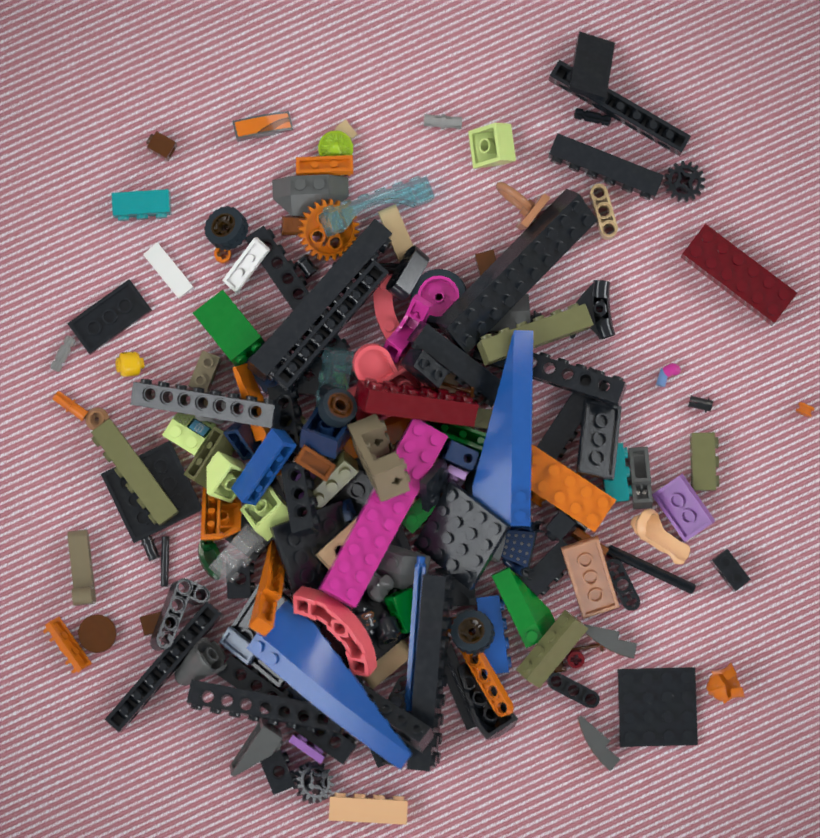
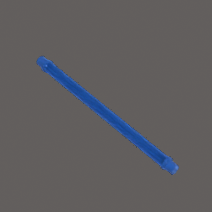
(420, 569)

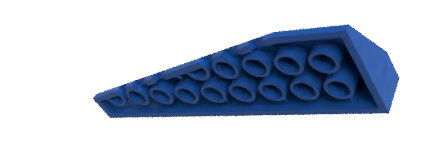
(506, 456)
(313, 669)

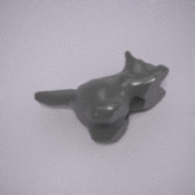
(379, 587)

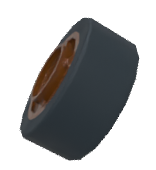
(344, 401)

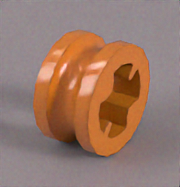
(219, 259)
(805, 409)
(536, 499)

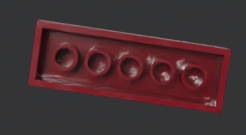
(738, 274)
(416, 402)

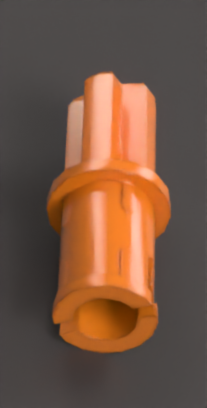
(70, 405)

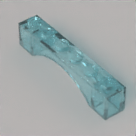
(411, 194)

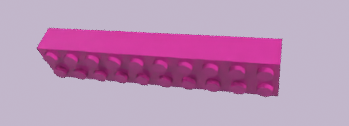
(380, 520)

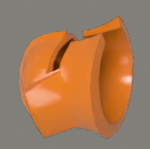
(724, 684)

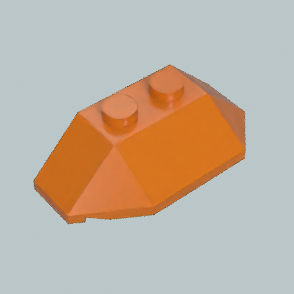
(219, 518)

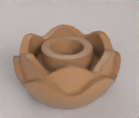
(92, 414)

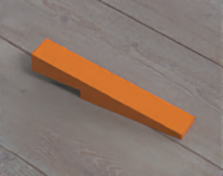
(248, 387)
(268, 592)

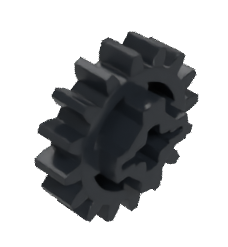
(688, 190)
(305, 781)

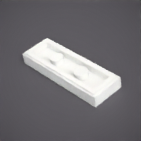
(246, 265)
(168, 270)

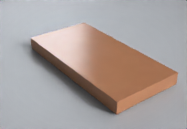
(590, 577)

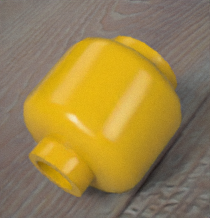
(129, 364)

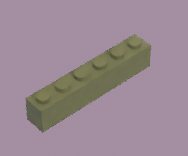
(545, 330)
(135, 472)

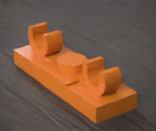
(325, 165)
(67, 644)

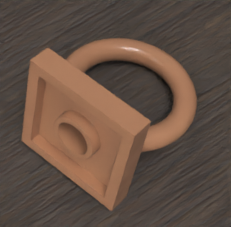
(527, 207)

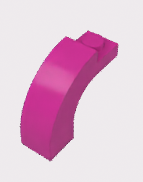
(397, 342)

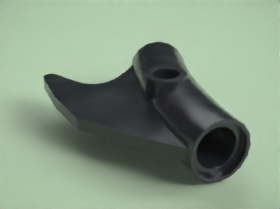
(598, 296)

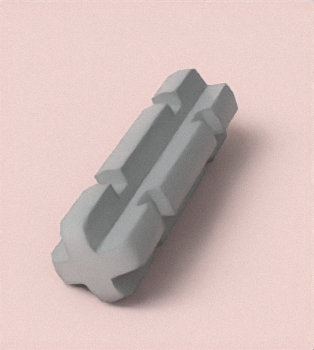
(62, 353)

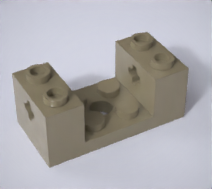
(387, 472)

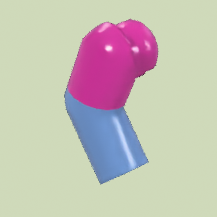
(665, 372)

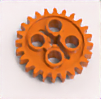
(311, 225)

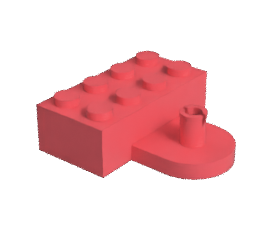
(376, 363)

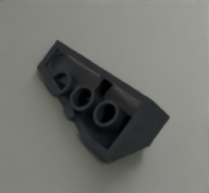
(482, 712)

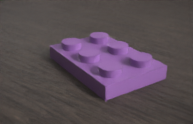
(683, 508)

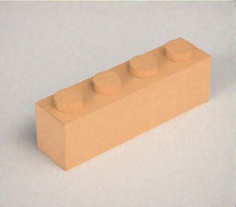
(368, 809)

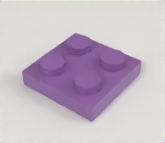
(302, 743)

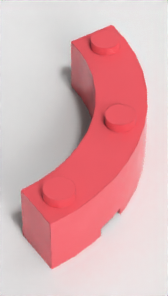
(385, 311)
(341, 624)

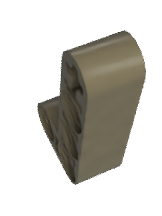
(81, 567)

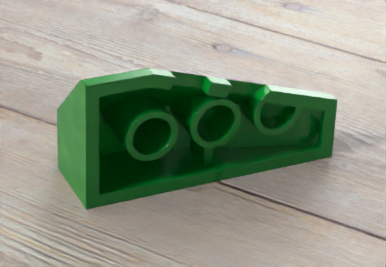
(526, 610)

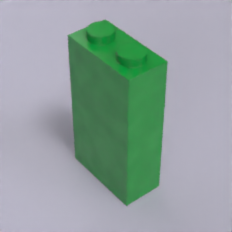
(229, 328)

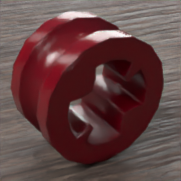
(580, 655)

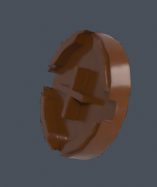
(97, 633)

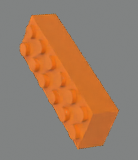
(568, 490)

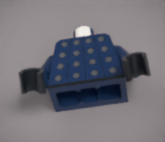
(520, 547)

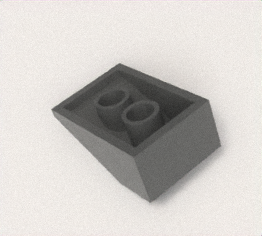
(259, 745)

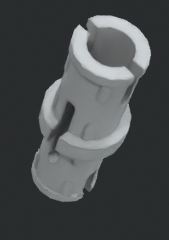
(443, 121)

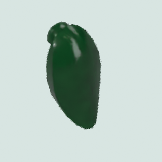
(207, 554)

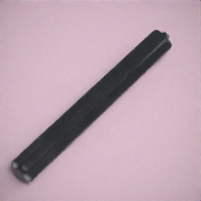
(651, 569)

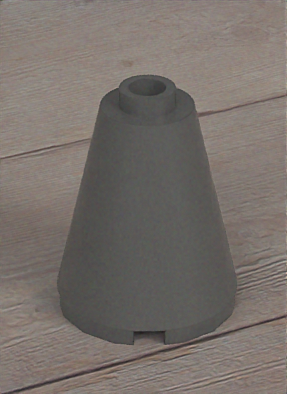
(201, 662)

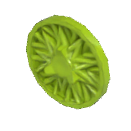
(335, 144)

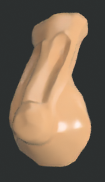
(650, 529)

